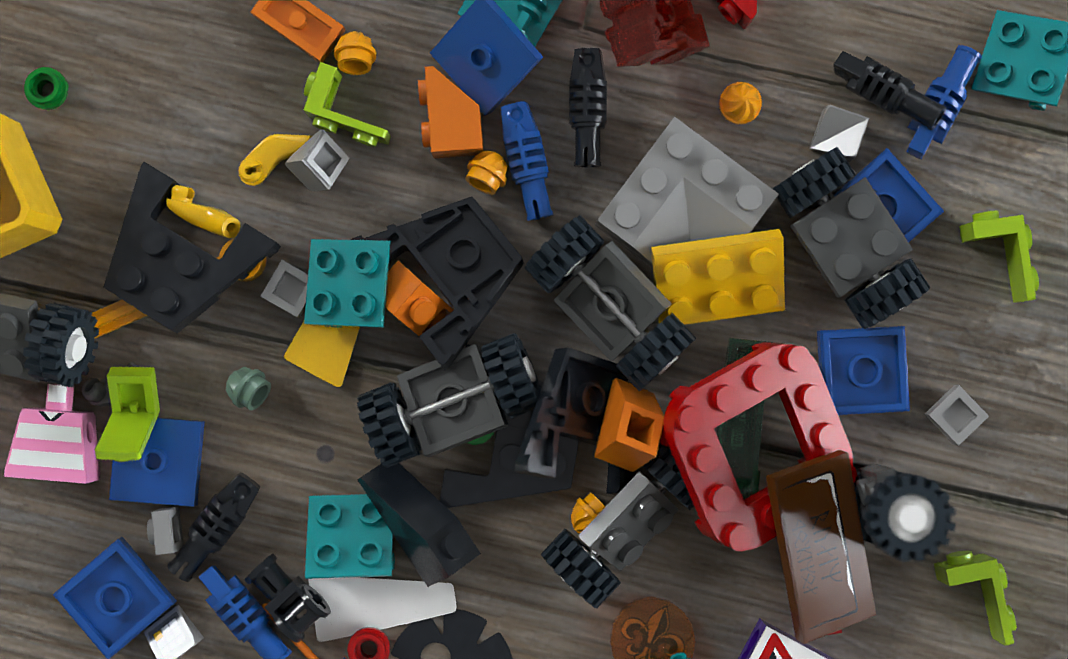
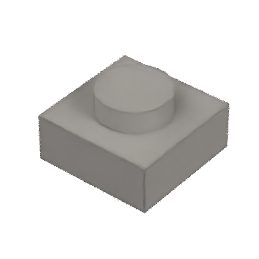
(287, 289)
(956, 415)
(165, 530)

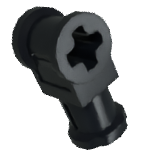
(288, 599)

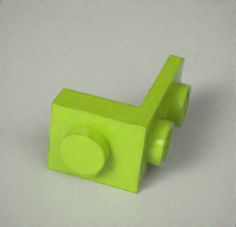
(321, 92)
(1017, 242)
(133, 414)
(965, 568)

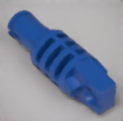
(948, 91)
(526, 158)
(242, 614)

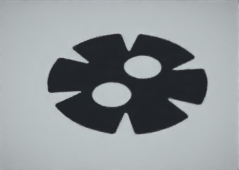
(459, 635)

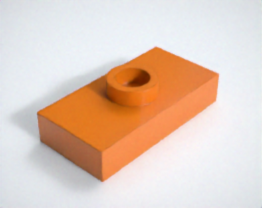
(301, 25)

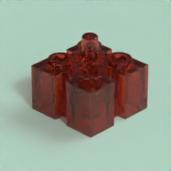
(653, 31)

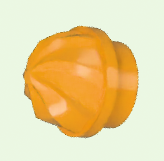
(354, 53)
(740, 103)
(487, 172)
(585, 511)

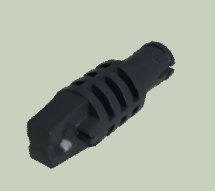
(887, 89)
(587, 105)
(215, 524)

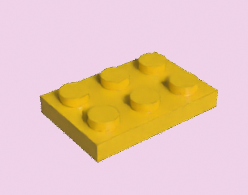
(721, 276)

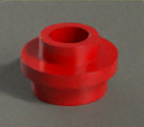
(368, 634)

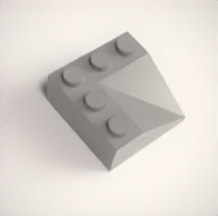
(684, 195)

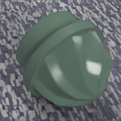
(247, 388)

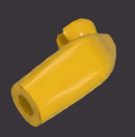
(268, 155)
(201, 216)

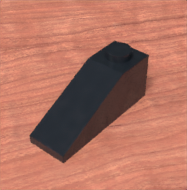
(419, 523)

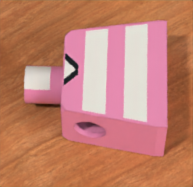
(55, 441)

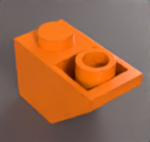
(453, 118)
(413, 300)
(629, 427)

